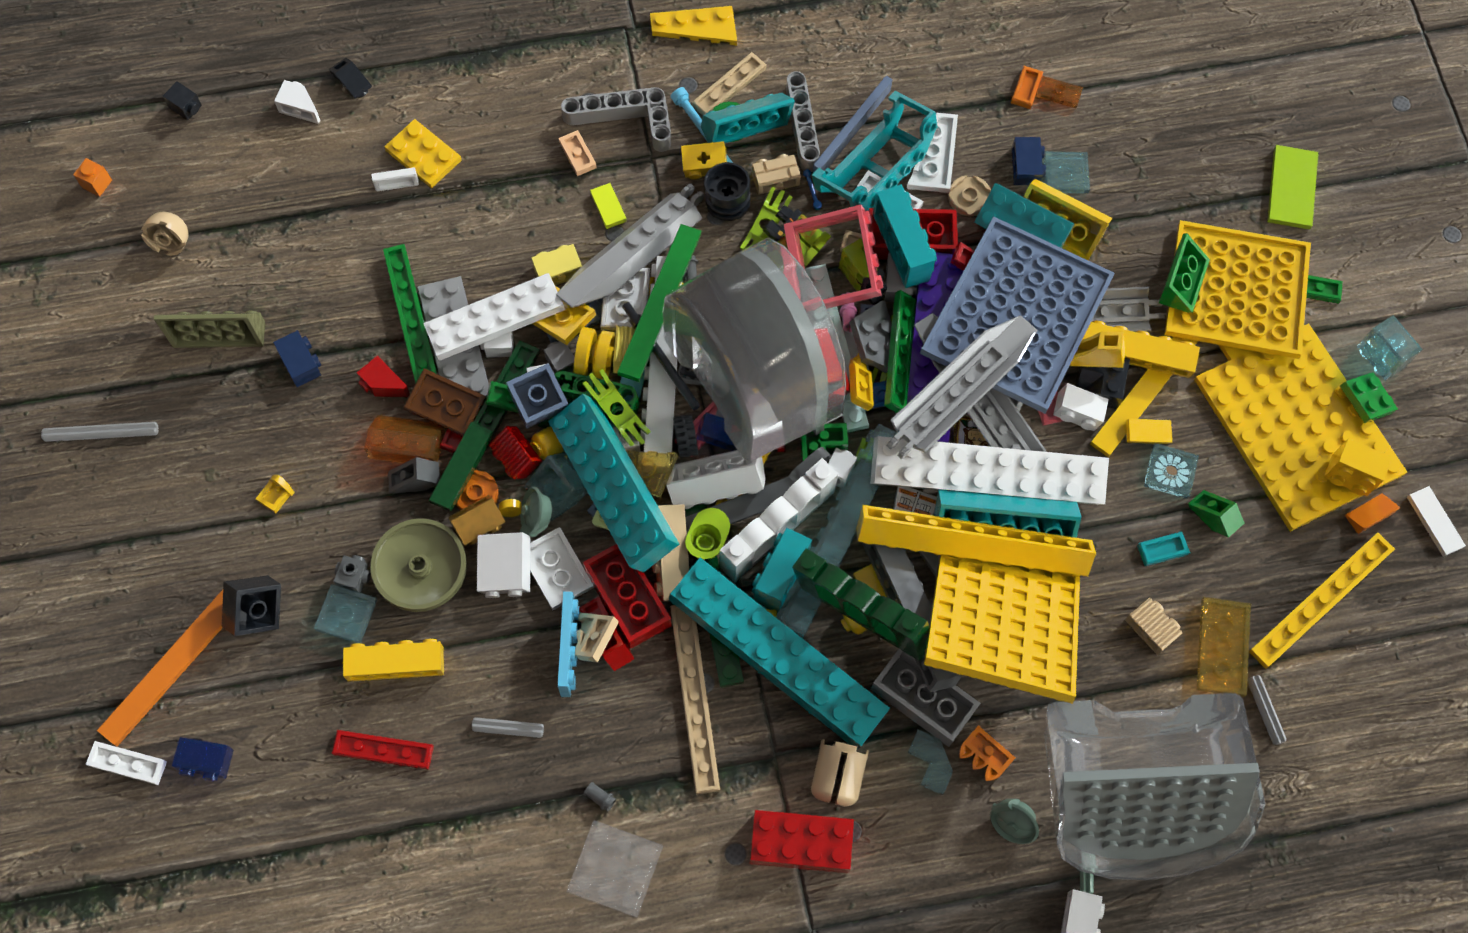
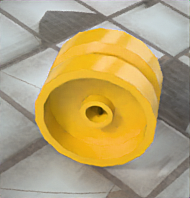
(594, 352)

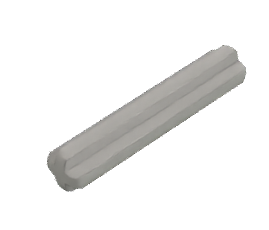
(1266, 710)
(507, 727)

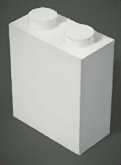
(503, 564)

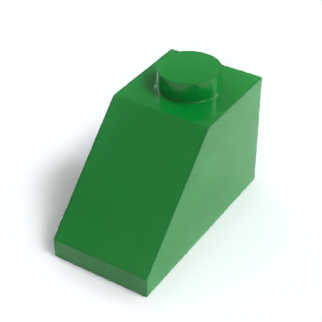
(1217, 513)

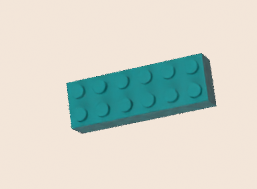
(1010, 511)

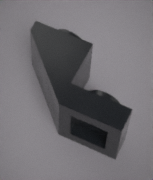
(351, 78)

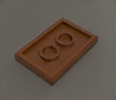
(444, 402)

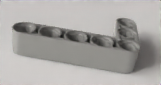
(624, 110)

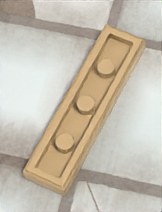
(729, 84)

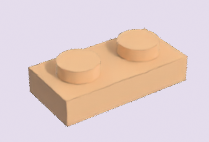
(577, 153)

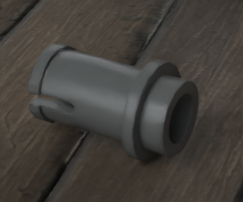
(691, 271)
(599, 796)

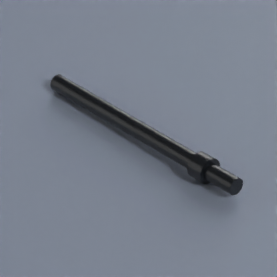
(665, 362)

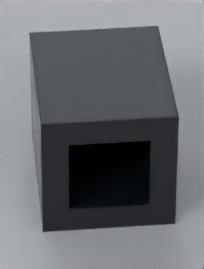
(182, 100)

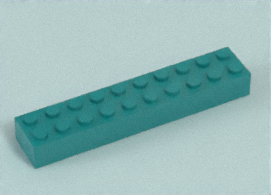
(778, 653)

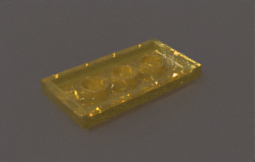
(1223, 646)

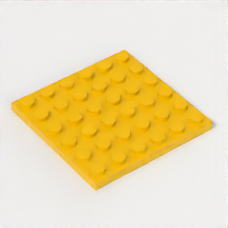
(1249, 292)

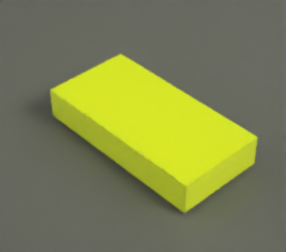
(608, 205)

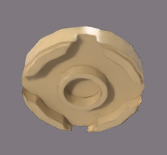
(968, 195)

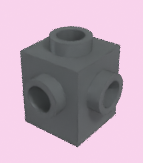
(352, 573)

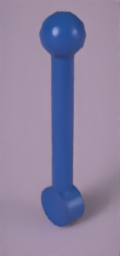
(817, 204)

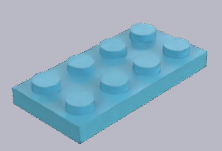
(568, 637)

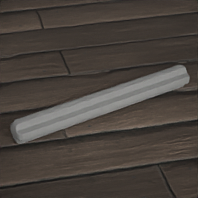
(99, 431)

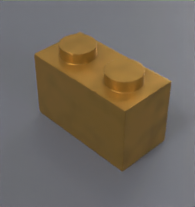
(477, 520)

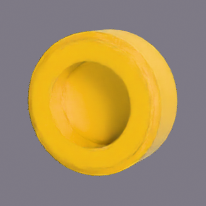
(510, 507)

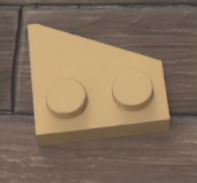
(594, 635)

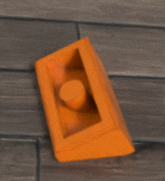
(1371, 513)

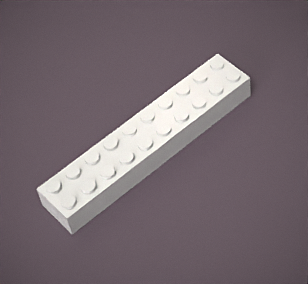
(992, 471)

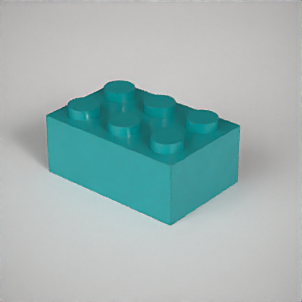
(778, 575)

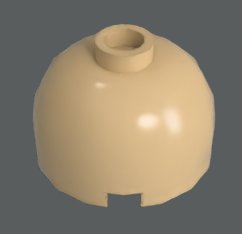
(165, 232)

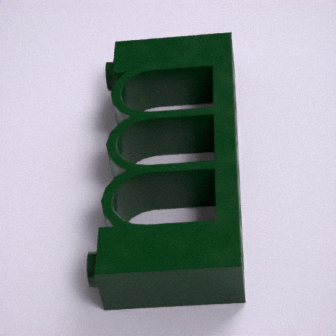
(862, 604)

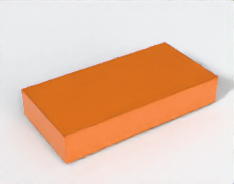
(1027, 87)

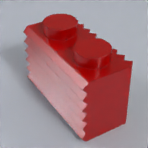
(514, 453)

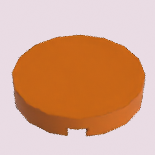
(486, 486)

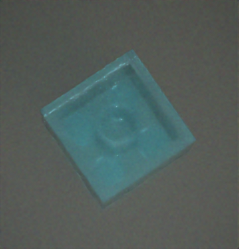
(1389, 348)

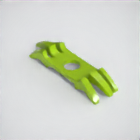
(767, 213)
(612, 396)

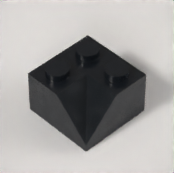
(1105, 382)
(251, 605)

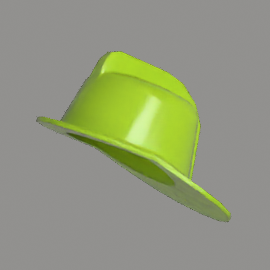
(707, 533)

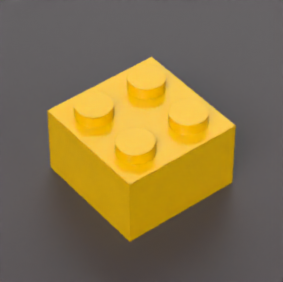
(1357, 467)

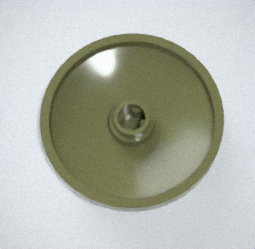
(418, 565)

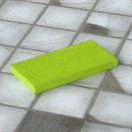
(1293, 187)

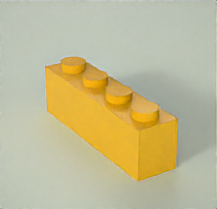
(393, 661)

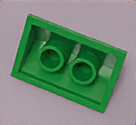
(1185, 276)

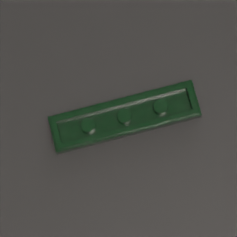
(460, 466)

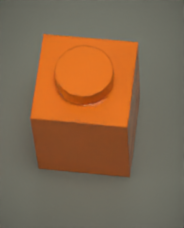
(92, 177)

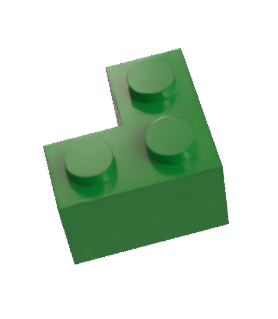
(832, 437)

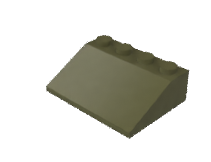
(213, 329)

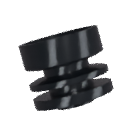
(727, 191)

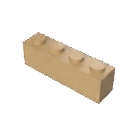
(675, 564)

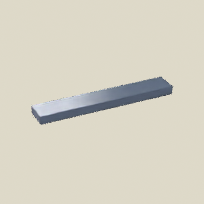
(854, 125)

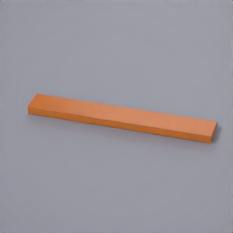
(164, 673)

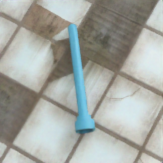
(680, 98)

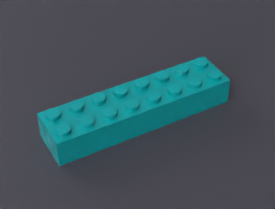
(613, 483)

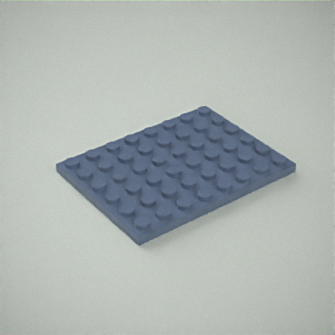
(1030, 278)

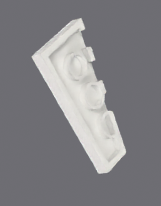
(935, 169)

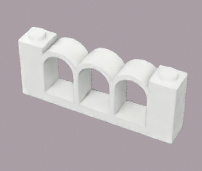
(787, 511)

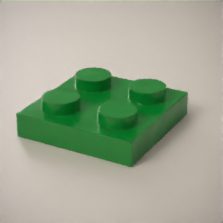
(1368, 397)

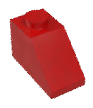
(381, 380)

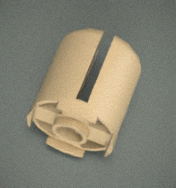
(850, 777)

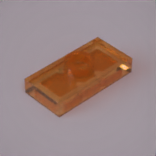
(1059, 92)

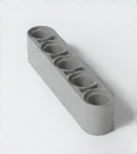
(802, 112)

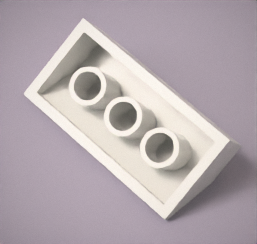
(715, 479)

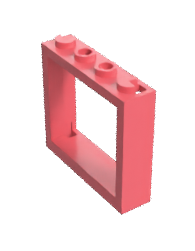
(856, 212)

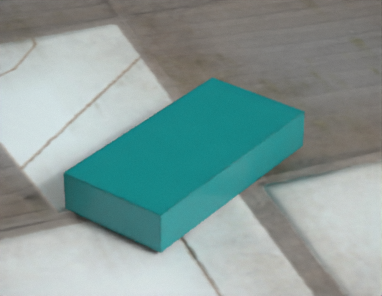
(1163, 549)

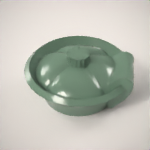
(535, 512)
(1014, 821)

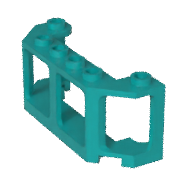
(861, 156)

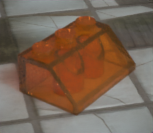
(403, 439)

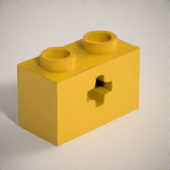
(694, 156)

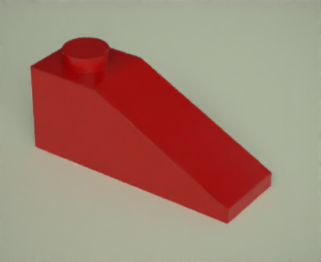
(617, 651)

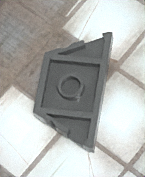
(873, 336)

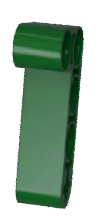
(577, 380)

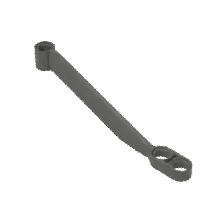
(753, 504)

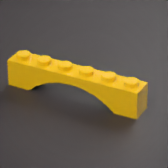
(1101, 350)

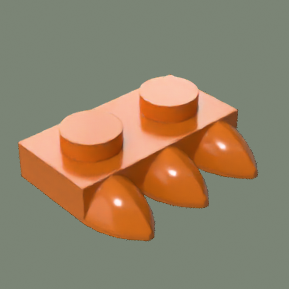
(986, 753)

